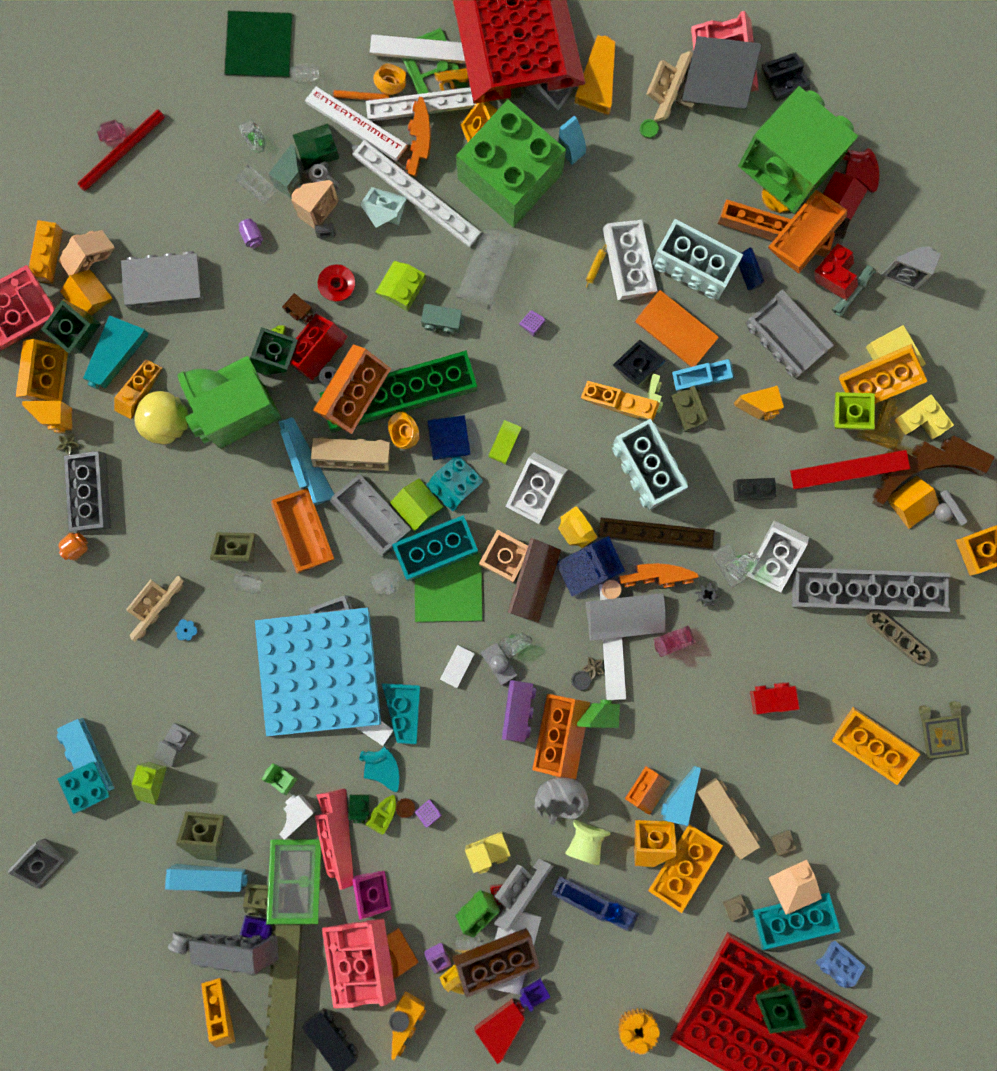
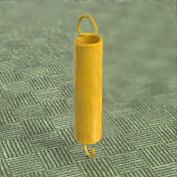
(596, 265)

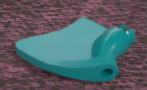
(381, 767)

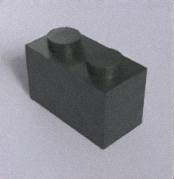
(754, 489)

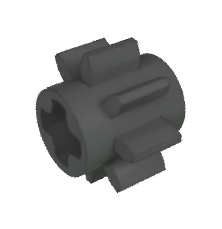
(713, 595)

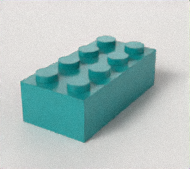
(435, 548)

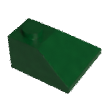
(316, 146)
(272, 352)

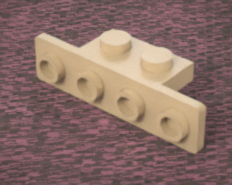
(666, 84)
(150, 603)

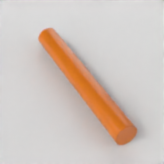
(359, 95)

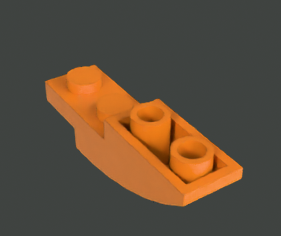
(421, 130)
(665, 574)

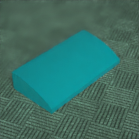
(806, 923)

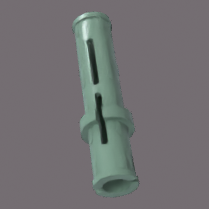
(862, 279)

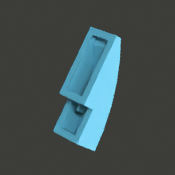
(572, 140)
(703, 375)

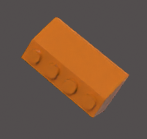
(352, 388)
(560, 737)

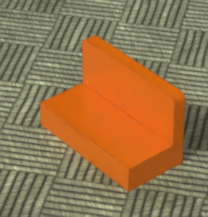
(647, 790)

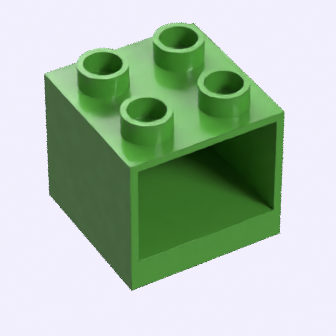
(797, 148)
(510, 163)

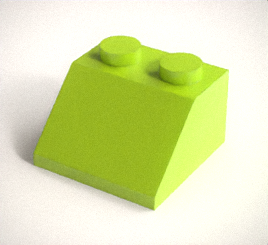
(401, 284)

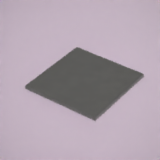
(721, 72)

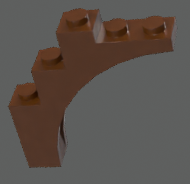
(954, 454)

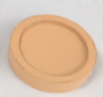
(611, 589)

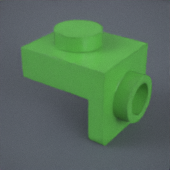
(279, 778)

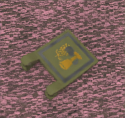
(944, 734)

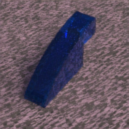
(595, 904)

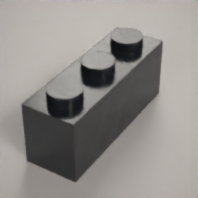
(330, 1040)

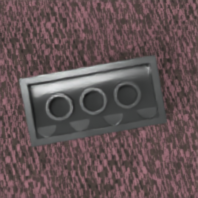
(87, 491)

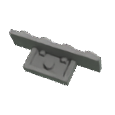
(518, 891)

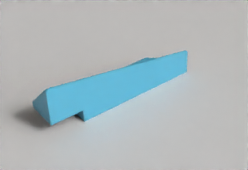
(300, 458)

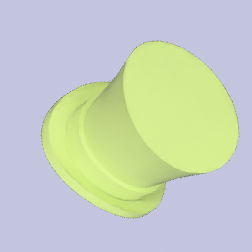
(587, 843)

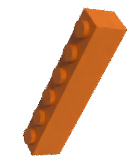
(759, 223)

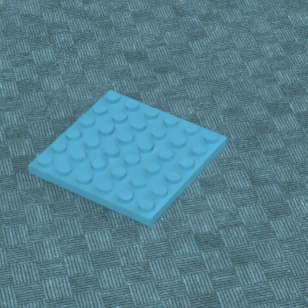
(317, 672)

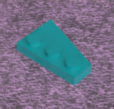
(403, 710)

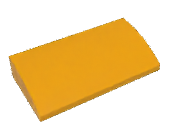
(886, 375)
(875, 746)
(687, 869)

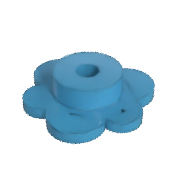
(191, 630)

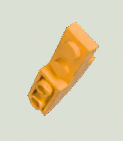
(619, 401)

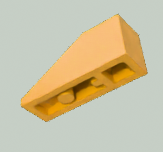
(217, 1014)

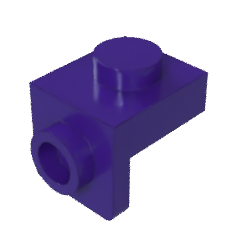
(255, 926)
(534, 994)

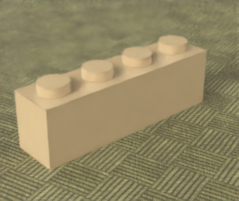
(350, 454)
(727, 818)

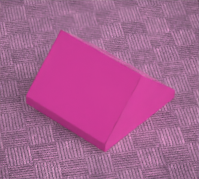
(371, 894)

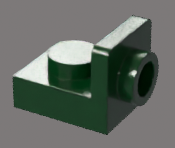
(359, 808)

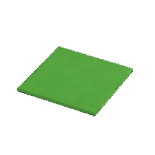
(450, 593)

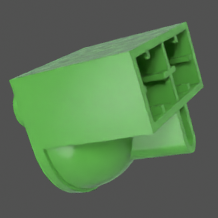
(227, 402)

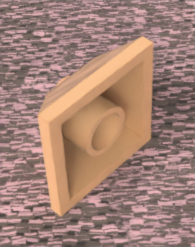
(796, 887)

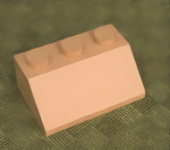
(315, 201)

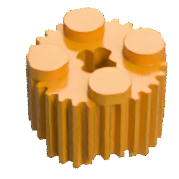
(642, 1041)

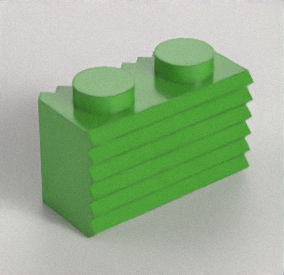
(477, 913)

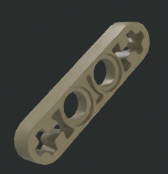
(896, 639)

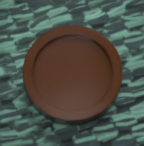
(405, 807)

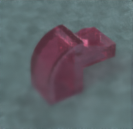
(674, 641)

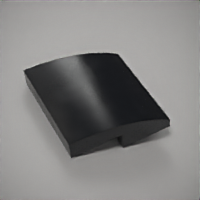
(785, 75)

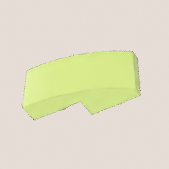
(654, 386)

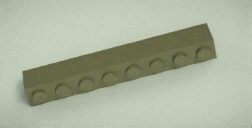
(283, 998)

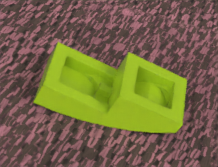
(504, 442)

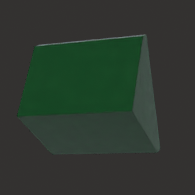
(780, 1009)

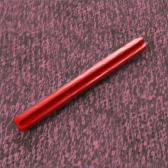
(119, 151)

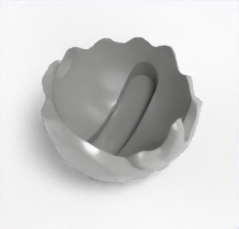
(561, 798)

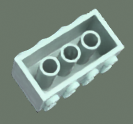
(696, 259)
(649, 464)

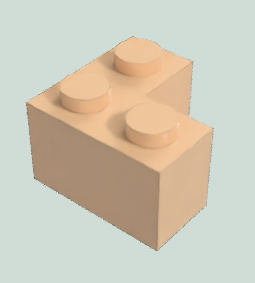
(84, 251)

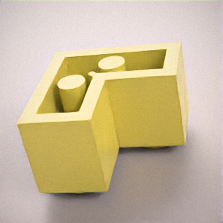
(928, 415)
(487, 851)

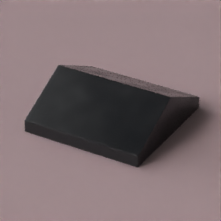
(638, 363)

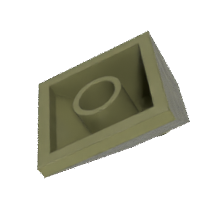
(201, 835)

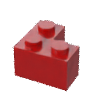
(834, 272)
(776, 699)

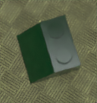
(70, 327)

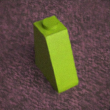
(148, 782)

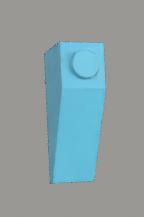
(680, 802)

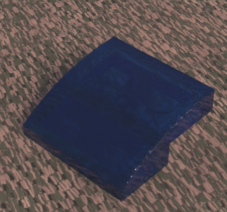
(448, 437)

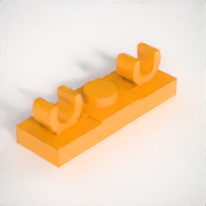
(447, 76)

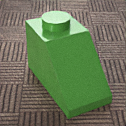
(601, 715)

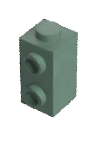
(442, 318)

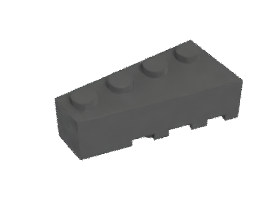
(233, 952)

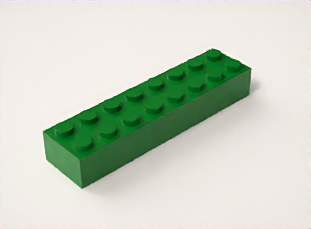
(420, 387)

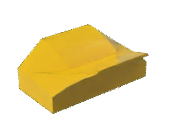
(576, 528)

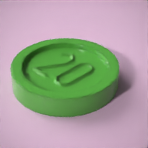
(649, 128)

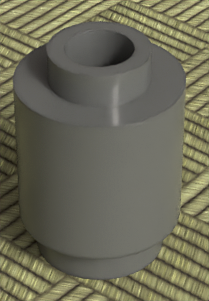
(324, 373)

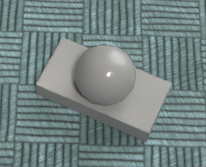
(949, 509)
(498, 663)

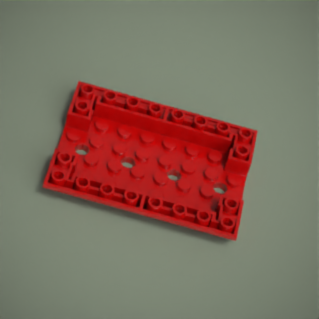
(496, 55)

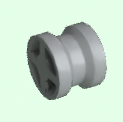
(179, 943)

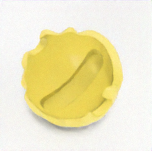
(161, 417)

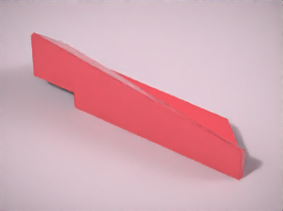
(335, 836)

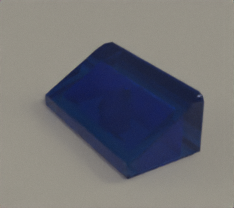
(750, 270)

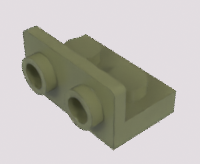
(690, 408)
(255, 899)

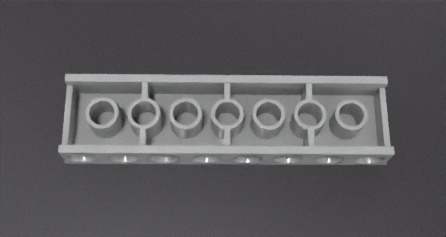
(870, 590)

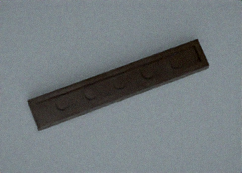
(656, 533)

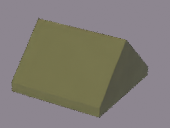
(233, 547)

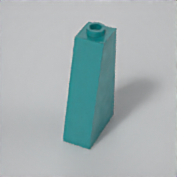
(113, 350)

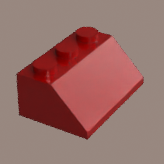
(316, 346)

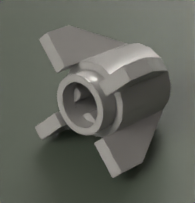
(319, 173)

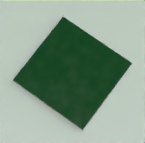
(258, 44)

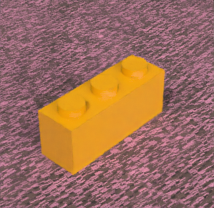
(45, 251)

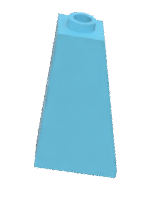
(205, 878)

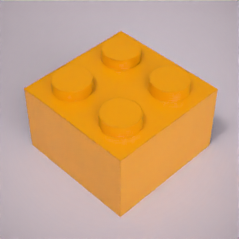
(979, 550)

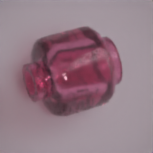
(112, 132)

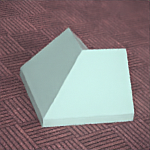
(383, 206)

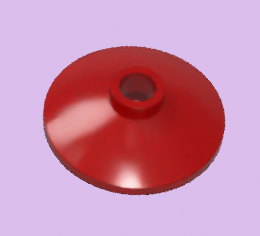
(331, 275)

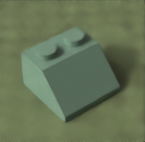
(287, 172)

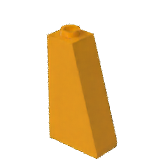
(598, 77)

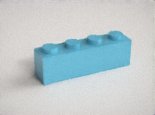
(81, 748)

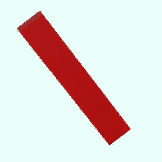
(850, 469)

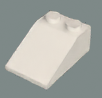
(536, 487)
(778, 556)

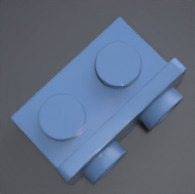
(840, 965)

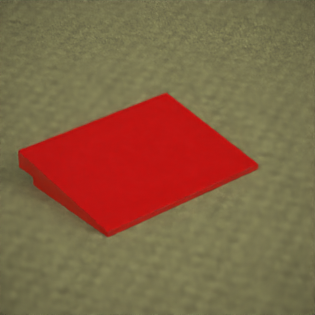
(729, 1028)

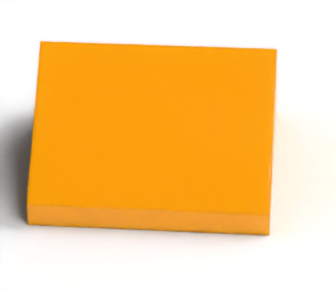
(86, 292)
(913, 501)

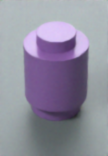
(250, 233)

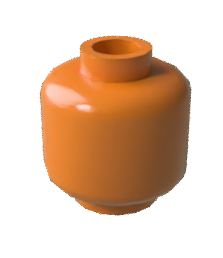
(73, 546)

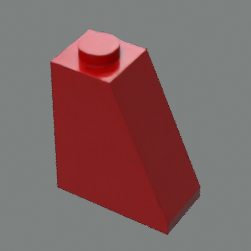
(501, 1028)

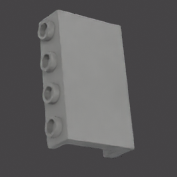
(161, 280)
(788, 334)

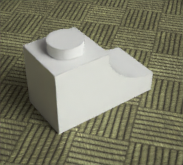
(297, 812)

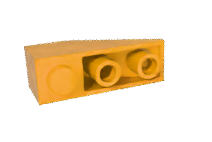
(136, 388)
(415, 1010)

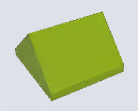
(854, 411)
(416, 504)

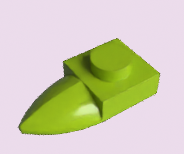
(382, 815)

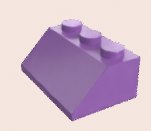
(518, 711)

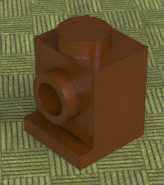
(298, 309)

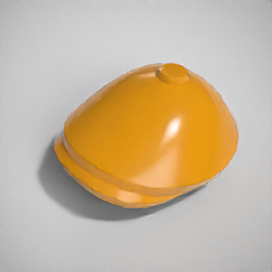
(390, 79)
(403, 430)

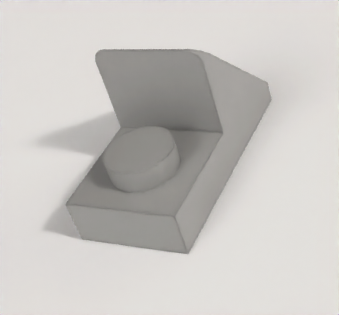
(172, 744)

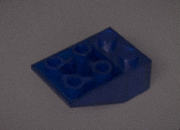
(590, 566)

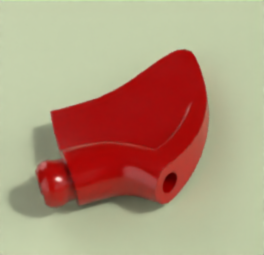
(863, 167)

